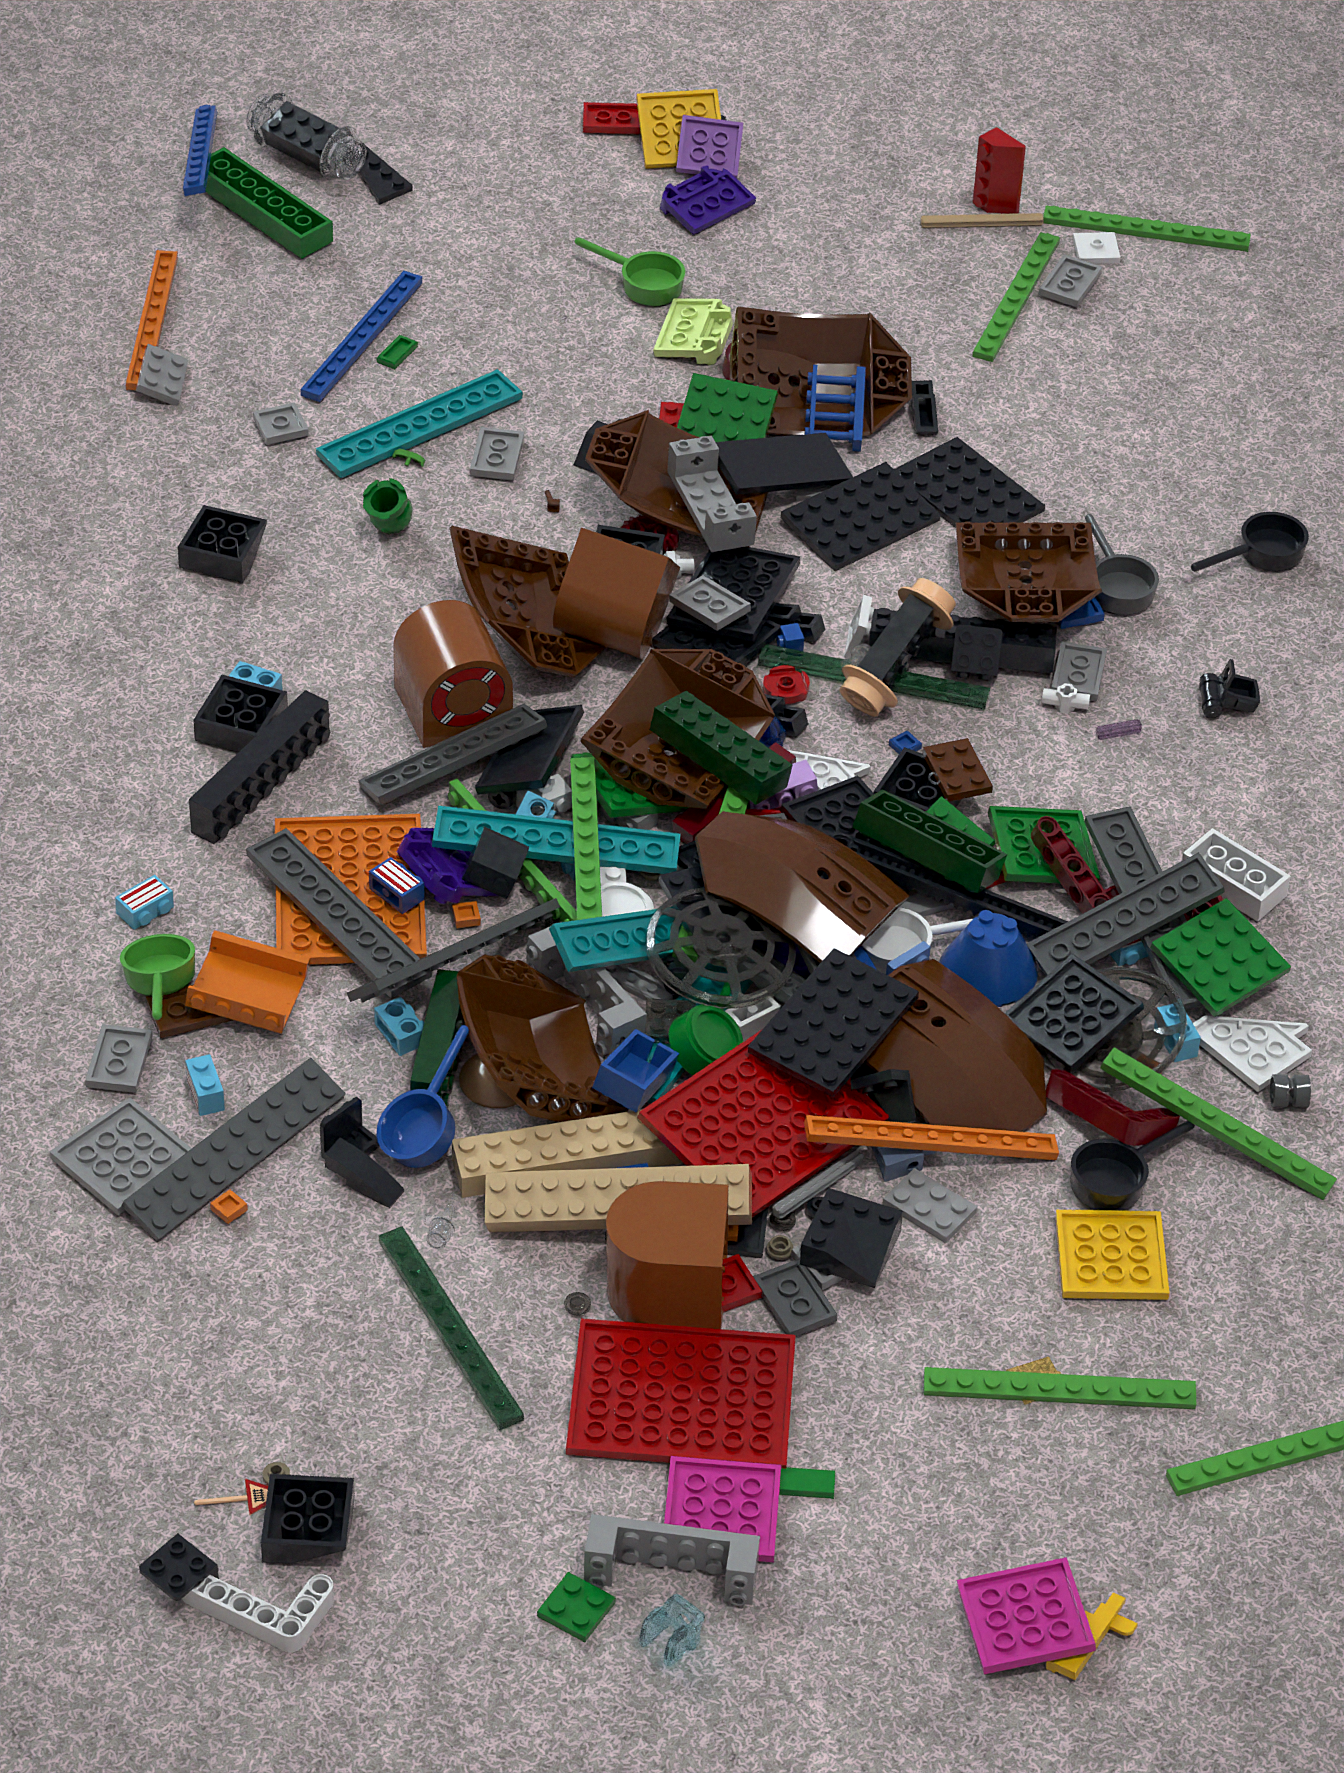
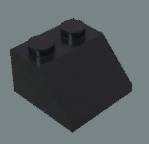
(495, 862)

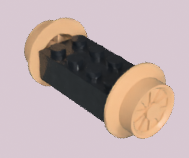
(872, 682)

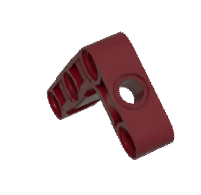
(1060, 855)

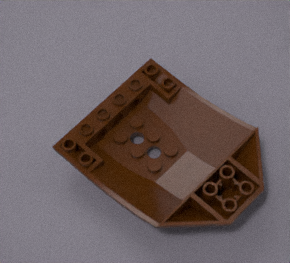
(790, 345)
(634, 465)
(1056, 559)
(529, 578)
(636, 755)
(773, 870)
(533, 1039)
(971, 1069)

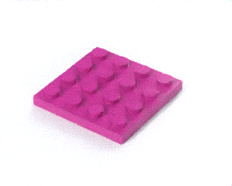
(725, 1498)
(1025, 1615)

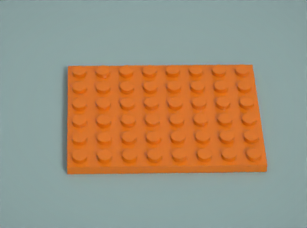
(349, 850)

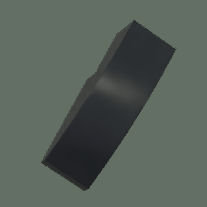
(924, 407)
(810, 624)
(792, 718)
(363, 1173)

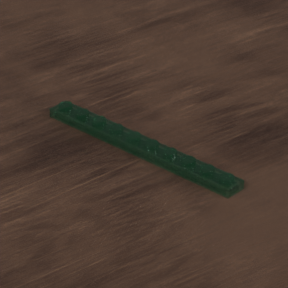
(907, 683)
(451, 1328)

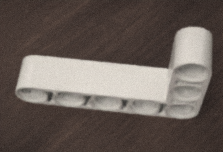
(250, 1612)

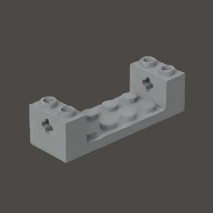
(695, 475)
(616, 1009)
(672, 1546)

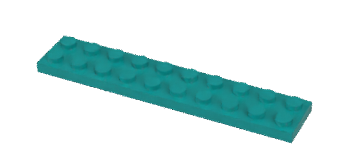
(419, 423)
(554, 839)

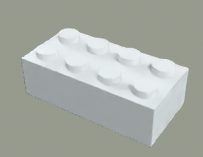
(1247, 879)

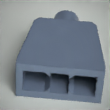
(898, 1161)

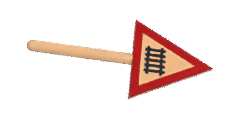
(255, 1496)

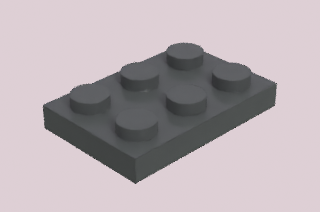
(795, 1298)

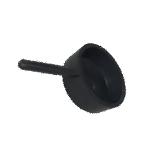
(1267, 541)
(1112, 1173)

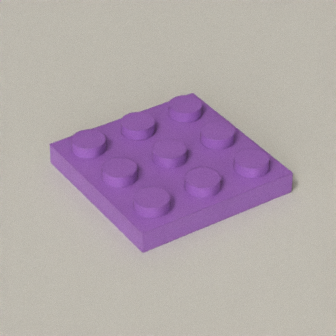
(709, 143)

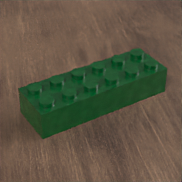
(721, 747)
(929, 841)
(439, 1029)

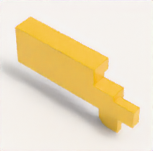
(1100, 1622)

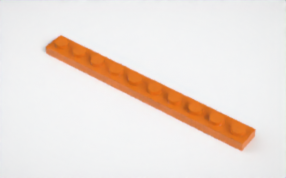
(153, 311)
(931, 1137)

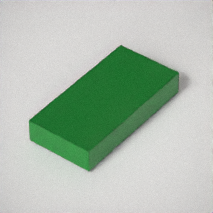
(397, 352)
(807, 1482)

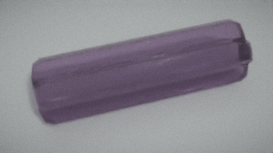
(1118, 729)

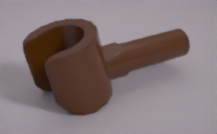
(553, 505)

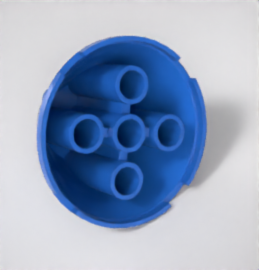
(993, 958)

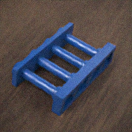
(855, 399)

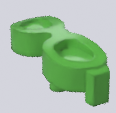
(409, 455)

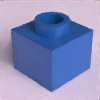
(791, 637)

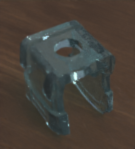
(670, 1614)

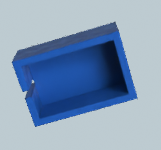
(628, 1075)

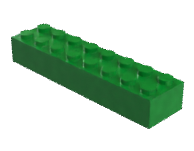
(267, 204)

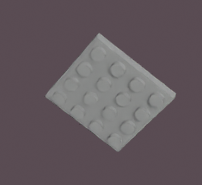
(119, 1153)

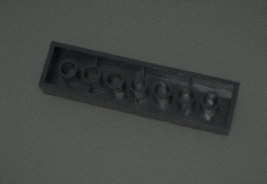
(1022, 644)
(259, 767)

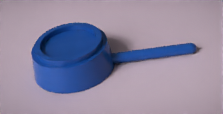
(417, 1124)

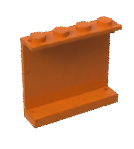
(248, 982)

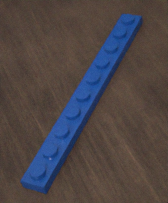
(200, 150)
(361, 336)

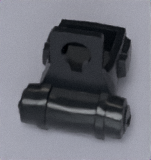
(1228, 692)

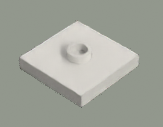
(1097, 247)

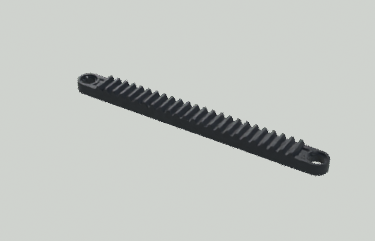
(934, 884)

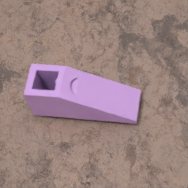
(801, 782)

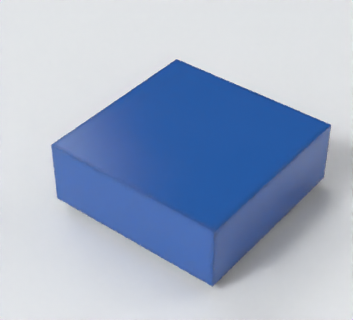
(906, 740)

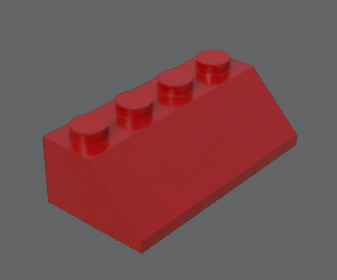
(998, 172)

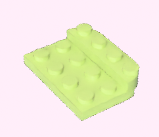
(695, 330)

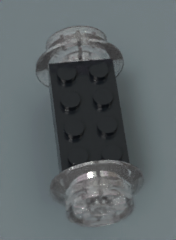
(306, 137)

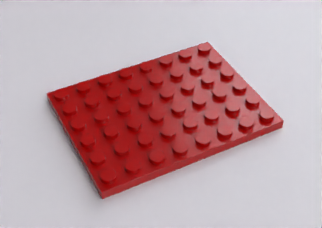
(753, 1116)
(680, 1393)

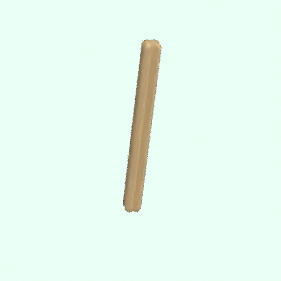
(982, 220)

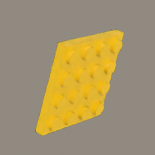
(661, 121)
(1112, 1254)

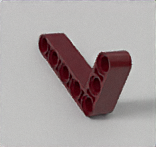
(1107, 1113)

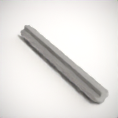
(817, 1184)

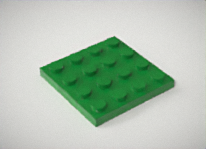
(726, 409)
(621, 801)
(1013, 836)
(1220, 957)

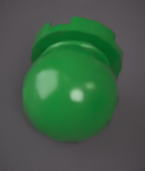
(387, 505)

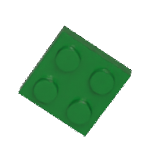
(576, 1607)

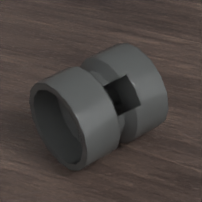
(1299, 1090)

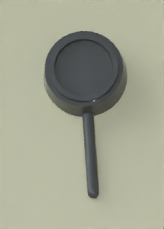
(1125, 579)

